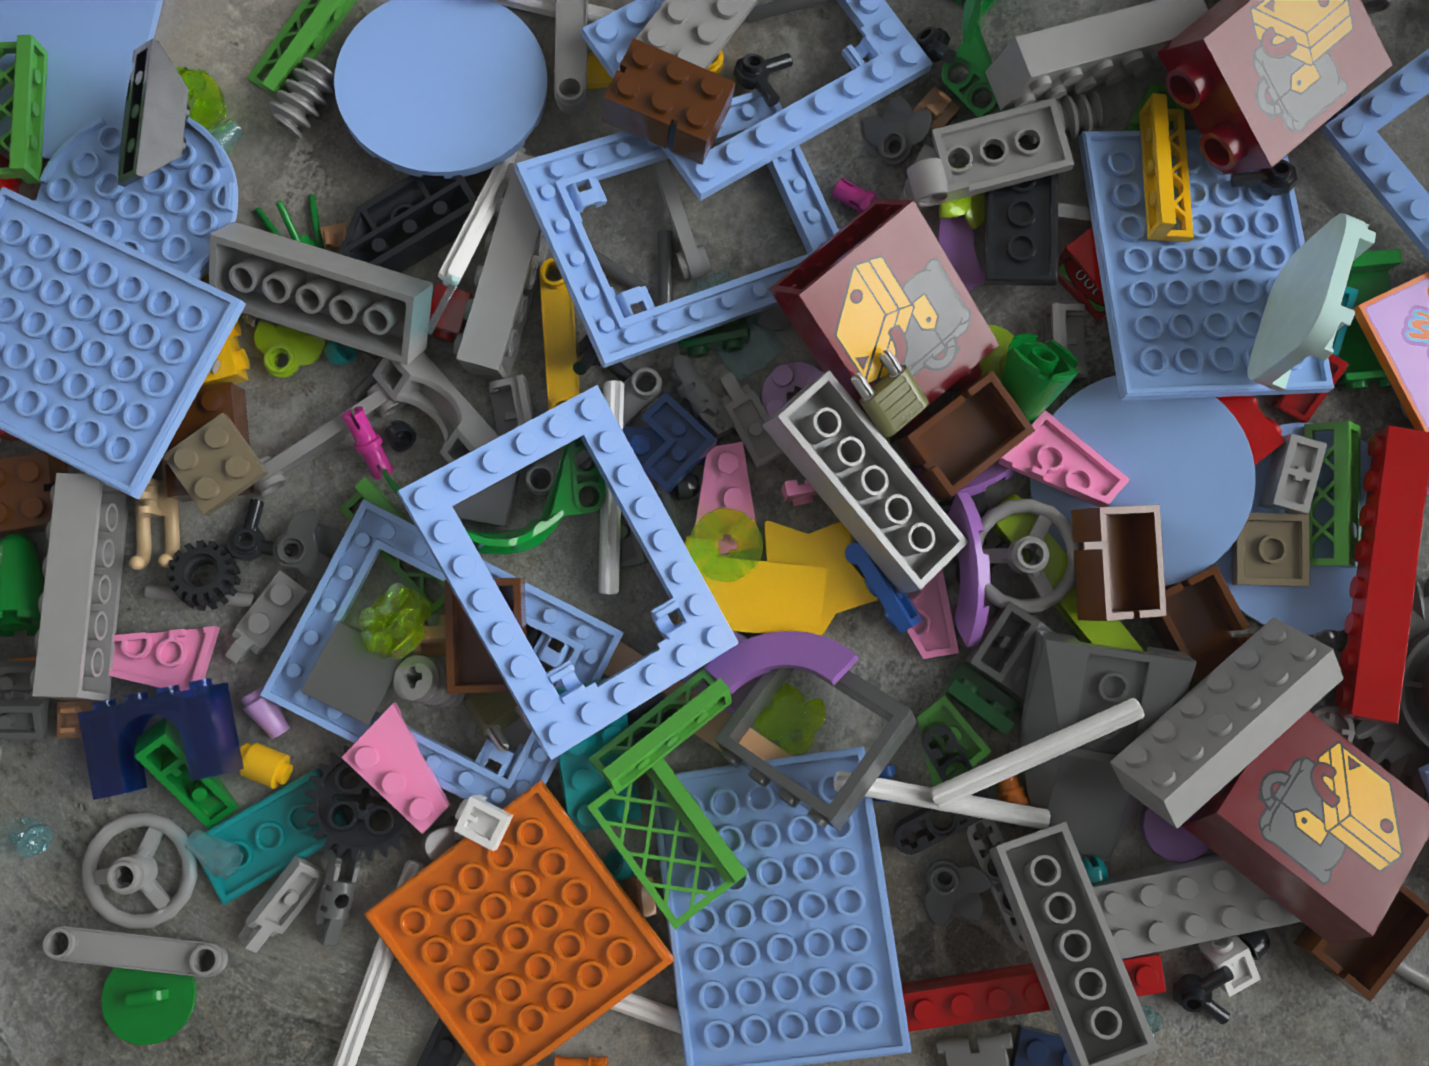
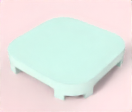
(1307, 300)

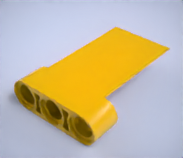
(772, 598)

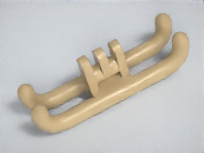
(150, 505)

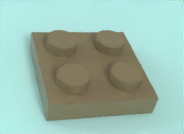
(215, 464)
(1272, 551)

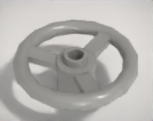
(1038, 554)
(138, 871)

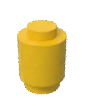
(265, 765)

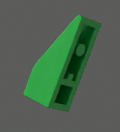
(164, 756)

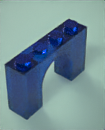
(200, 714)

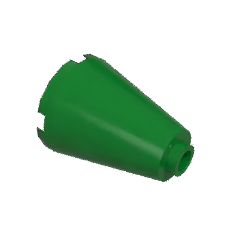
(1037, 373)
(20, 586)

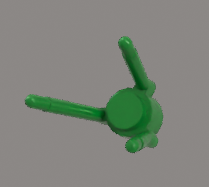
(317, 242)

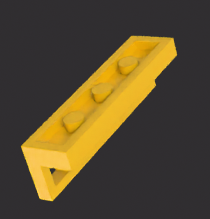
(1158, 171)

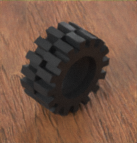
(188, 562)

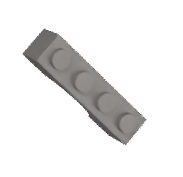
(429, 390)

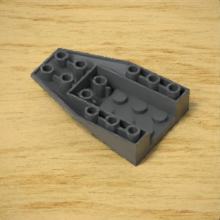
(1073, 683)

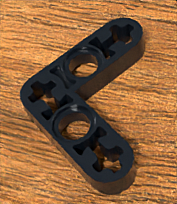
(913, 820)

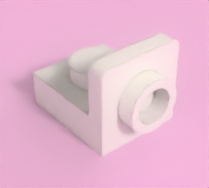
(482, 821)
(1237, 956)

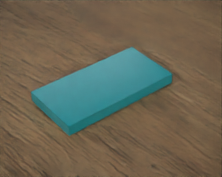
(270, 837)

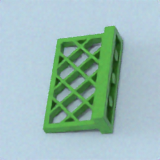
(26, 107)
(696, 824)

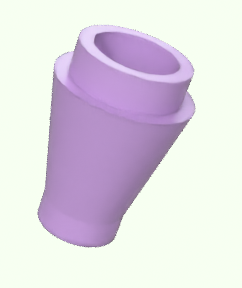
(265, 713)

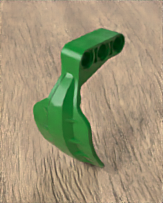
(975, 58)
(560, 502)

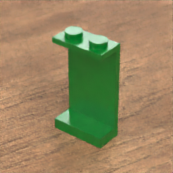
(1371, 277)

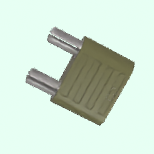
(893, 399)
(493, 714)

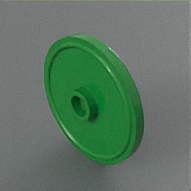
(147, 1004)

